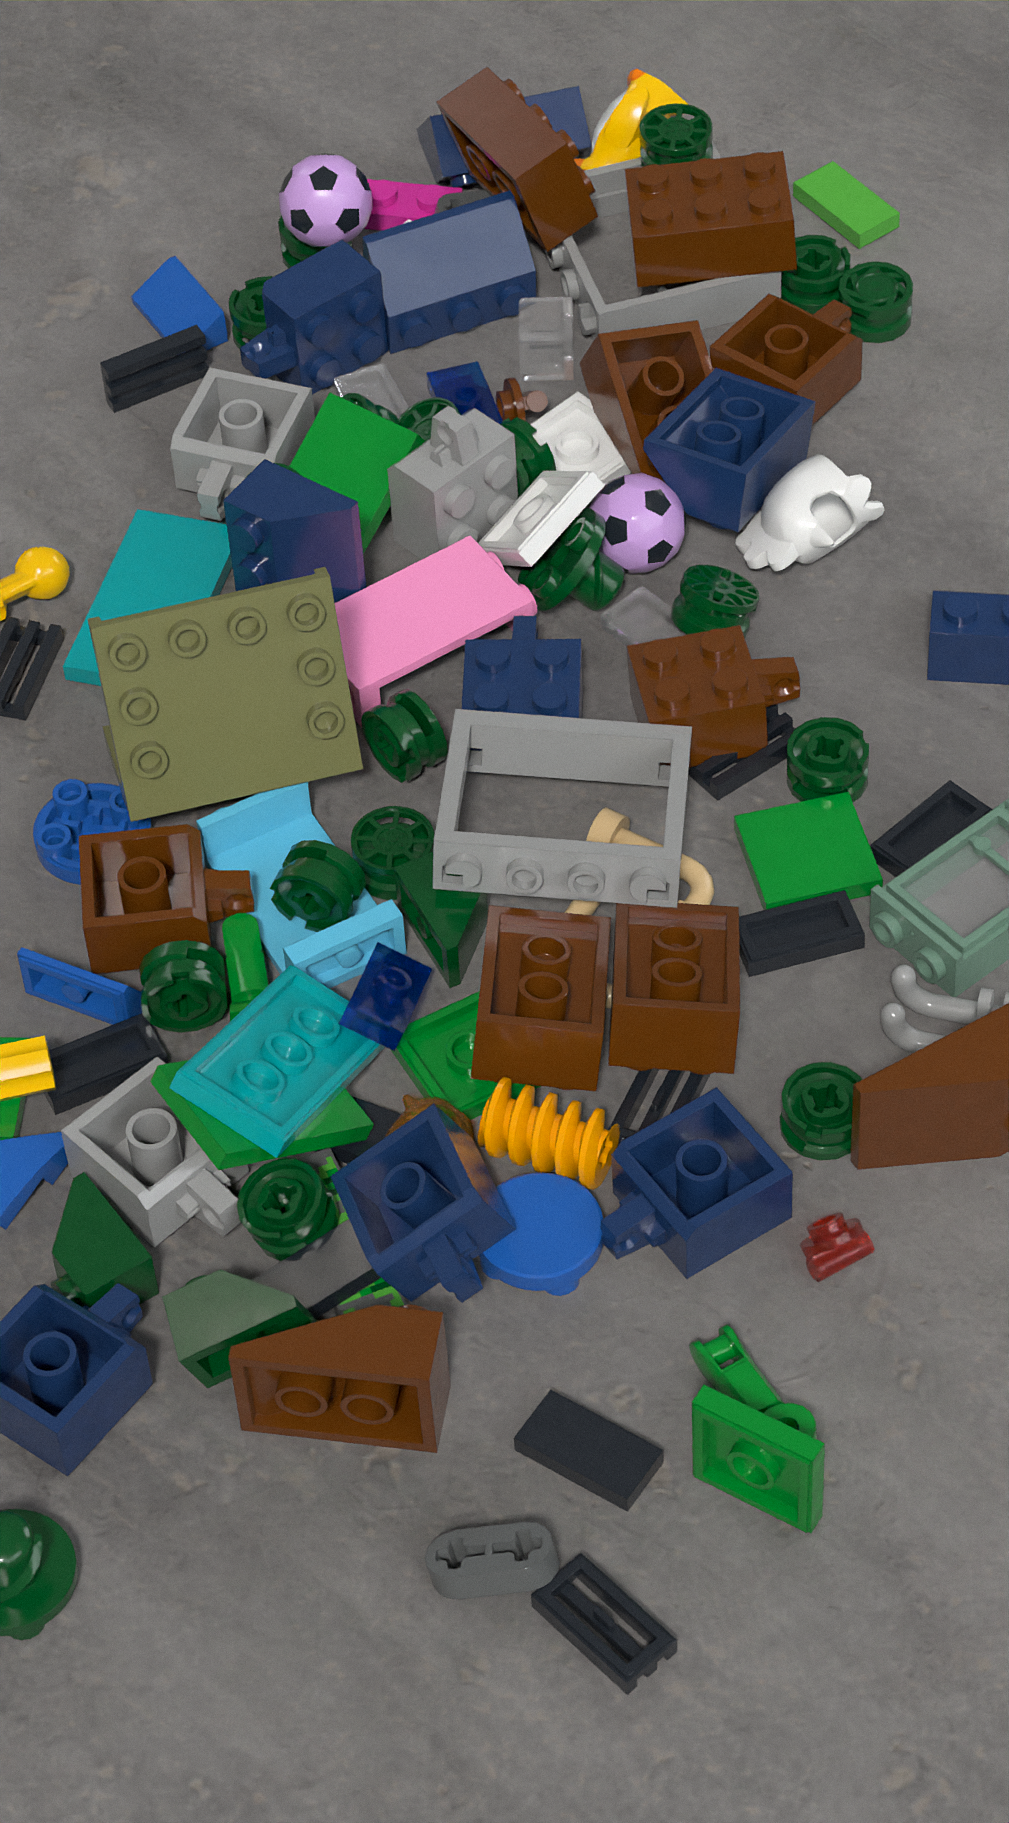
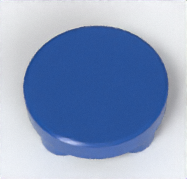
(75, 812)
(553, 1237)

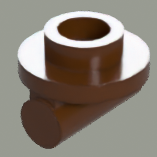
(514, 403)

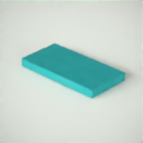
(156, 566)
(277, 1062)

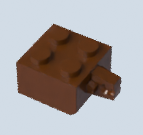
(794, 350)
(712, 687)
(152, 891)

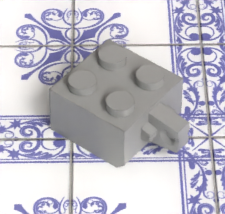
(232, 429)
(453, 483)
(149, 1162)

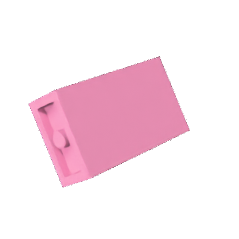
(424, 616)

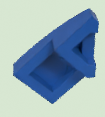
(23, 1166)

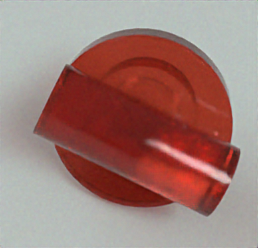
(834, 1245)

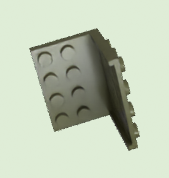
(226, 696)

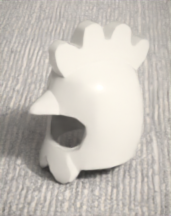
(806, 516)

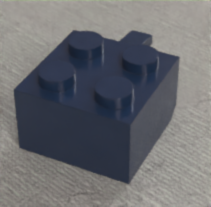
(320, 320)
(524, 674)
(696, 1186)
(424, 1206)
(69, 1372)

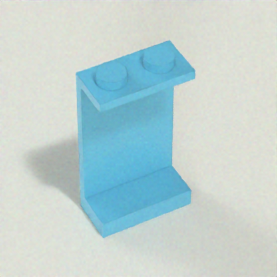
(258, 838)

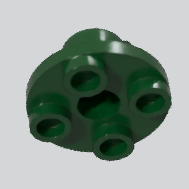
(575, 567)
(35, 1572)

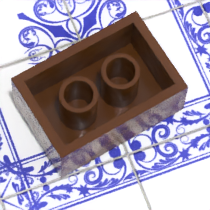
(519, 152)
(711, 219)

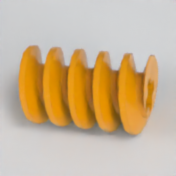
(546, 1136)

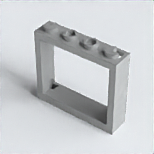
(709, 301)
(565, 751)

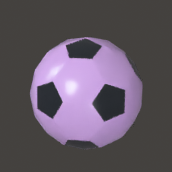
(325, 200)
(641, 521)

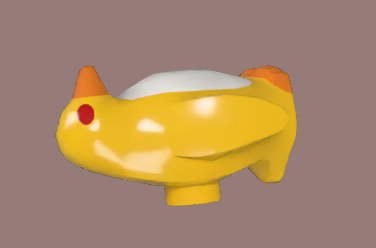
(618, 132)

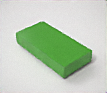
(846, 204)

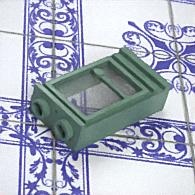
(951, 906)

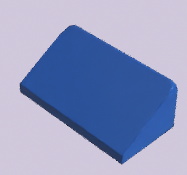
(177, 301)
(77, 988)

